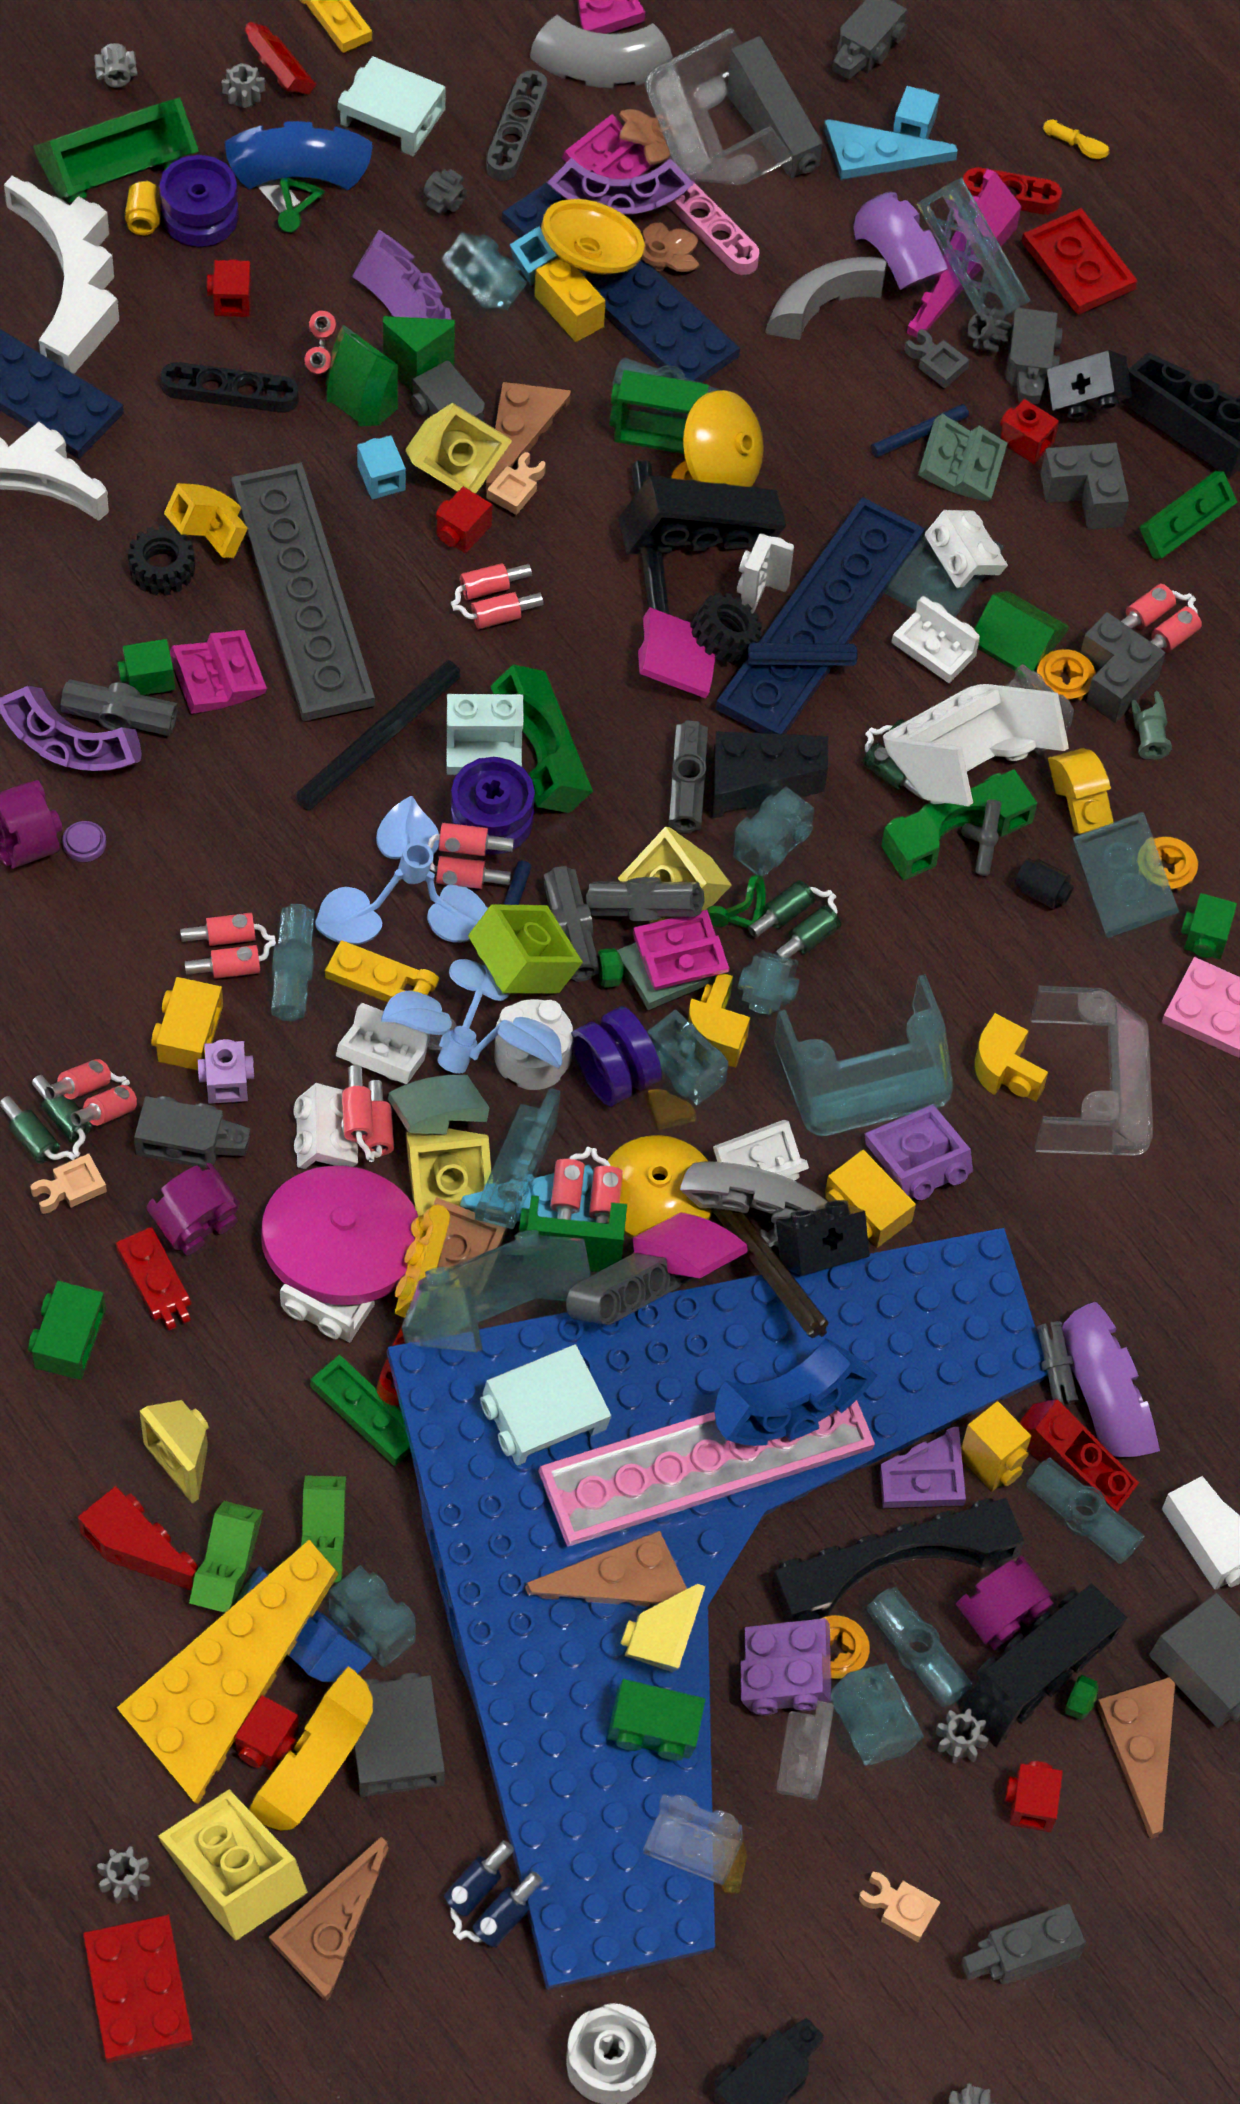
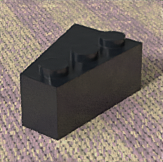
(762, 764)

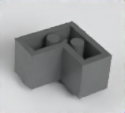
(1087, 475)
(1124, 664)

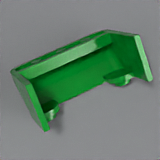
(116, 148)

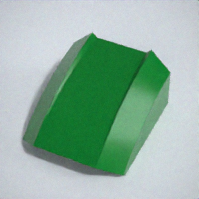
(361, 380)

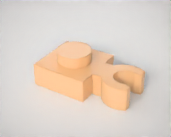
(516, 487)
(73, 1181)
(906, 1908)

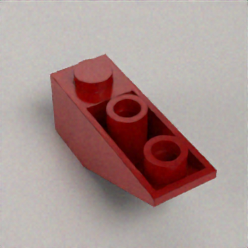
(1071, 1445)
(128, 1539)

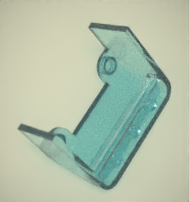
(872, 1086)
(459, 1296)

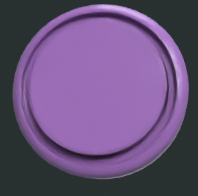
(84, 841)

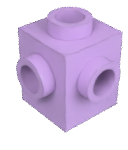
(226, 1071)

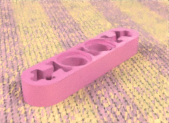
(716, 221)

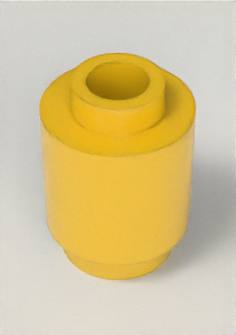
(143, 208)

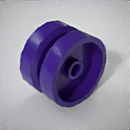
(199, 200)
(494, 796)
(616, 1056)

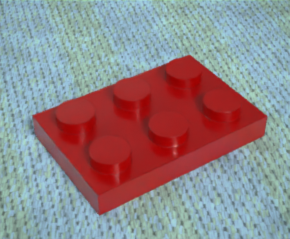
(1079, 261)
(138, 1989)

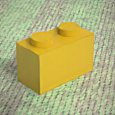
(569, 298)
(188, 1023)
(872, 1190)
(995, 1447)

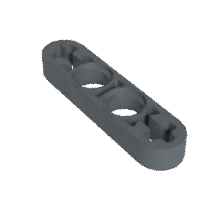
(516, 125)

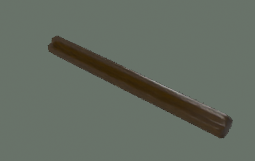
(775, 1273)

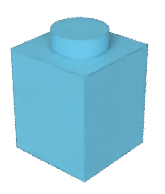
(916, 113)
(531, 253)
(381, 467)

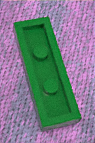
(1188, 514)
(363, 1408)

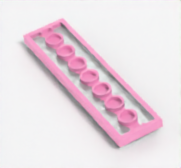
(683, 1469)

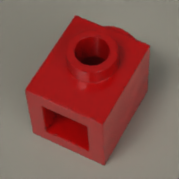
(230, 288)
(1028, 430)
(463, 519)
(267, 1734)
(1034, 1796)

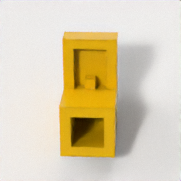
(207, 513)
(1084, 783)
(720, 1026)
(999, 1060)

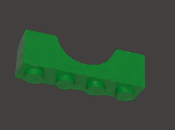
(559, 776)
(914, 840)

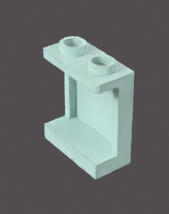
(393, 102)
(483, 728)
(544, 1403)

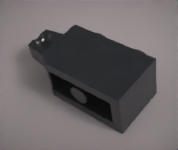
(773, 2069)

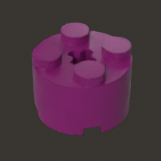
(27, 825)
(194, 1207)
(1004, 1601)

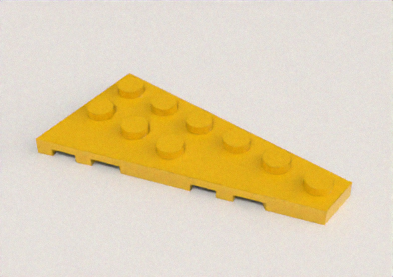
(209, 1689)

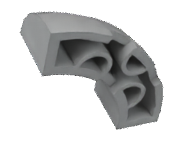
(598, 56)
(834, 280)
(743, 1186)

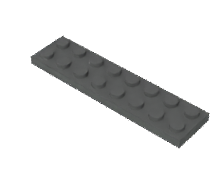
(303, 592)

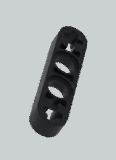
(231, 382)

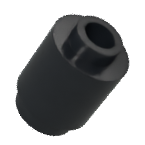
(1044, 883)

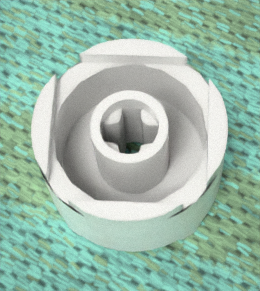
(523, 1067)
(595, 2035)

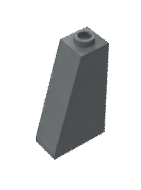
(767, 100)

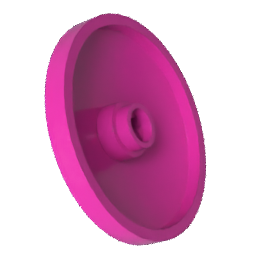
(338, 1234)

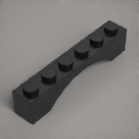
(974, 1536)

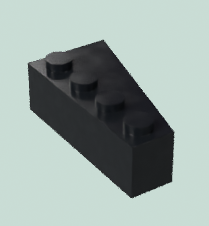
(1187, 410)
(699, 515)
(1042, 1661)

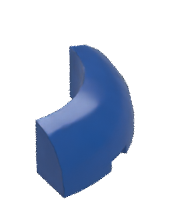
(298, 152)
(795, 1401)
(321, 1645)

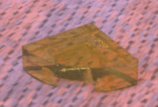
(670, 1109)
(734, 1878)

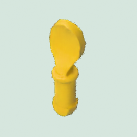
(1088, 146)

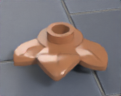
(647, 132)
(669, 248)

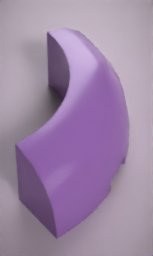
(623, 195)
(897, 235)
(398, 282)
(56, 739)
(1106, 1379)

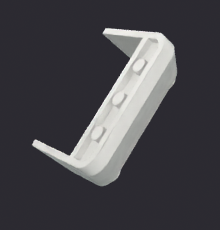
(968, 730)

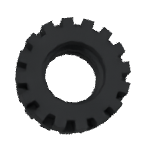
(161, 542)
(726, 627)

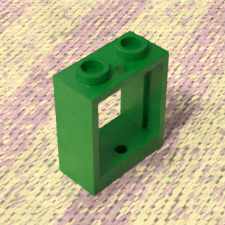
(655, 392)

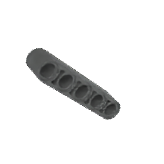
(622, 1289)

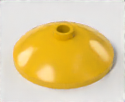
(592, 236)
(723, 440)
(650, 1199)

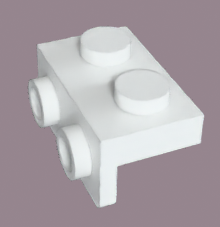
(964, 546)
(765, 566)
(937, 640)
(383, 1046)
(320, 1129)
(766, 1148)
(331, 1319)

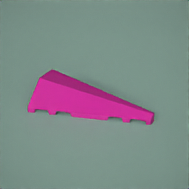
(1002, 215)

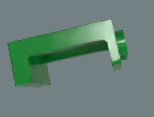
(601, 1240)

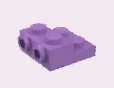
(921, 1152)
(786, 1666)

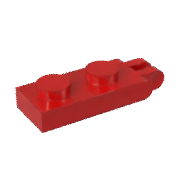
(279, 59)
(154, 1277)

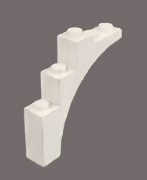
(74, 234)
(40, 466)
(1207, 1530)

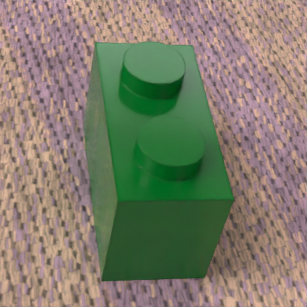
(68, 1329)
(656, 1720)

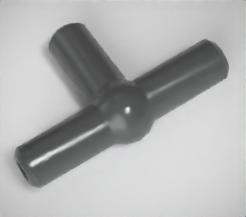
(985, 835)

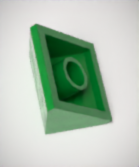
(418, 344)
(1017, 631)

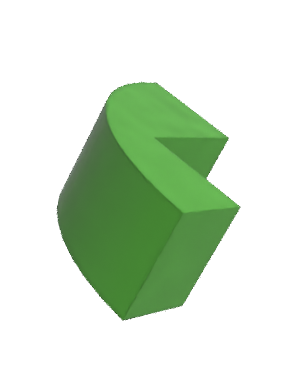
(325, 1517)
(227, 1557)

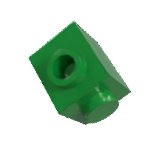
(147, 667)
(1208, 926)

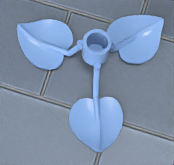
(404, 836)
(460, 1044)

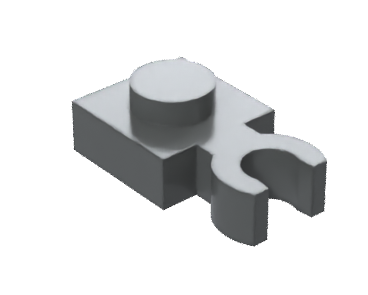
(938, 361)

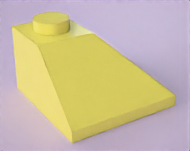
(457, 448)
(678, 860)
(447, 1166)
(177, 1442)
(663, 1630)

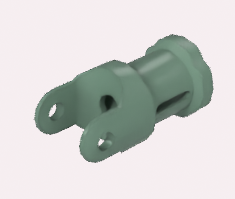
(1151, 727)

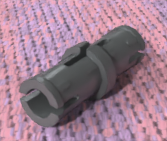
(1057, 1362)

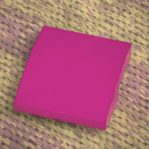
(607, 154)
(673, 654)
(217, 671)
(680, 950)
(690, 1245)

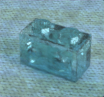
(484, 271)
(773, 831)
(769, 982)
(688, 1058)
(372, 1615)
(876, 1714)

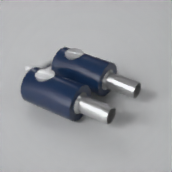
(476, 1884)

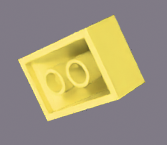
(234, 1864)

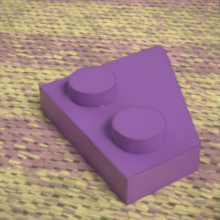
(925, 1475)

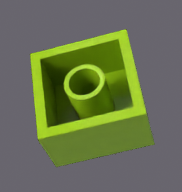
(525, 949)

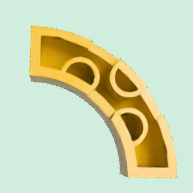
(320, 1754)

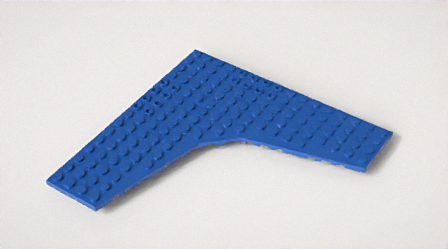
(929, 1318)

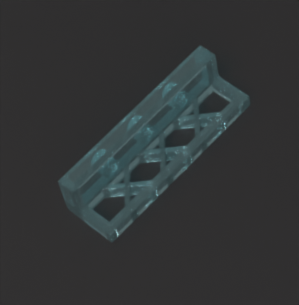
(981, 241)
(518, 1162)

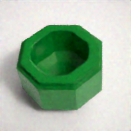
(610, 967)
(1082, 1697)

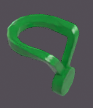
(290, 219)
(721, 916)

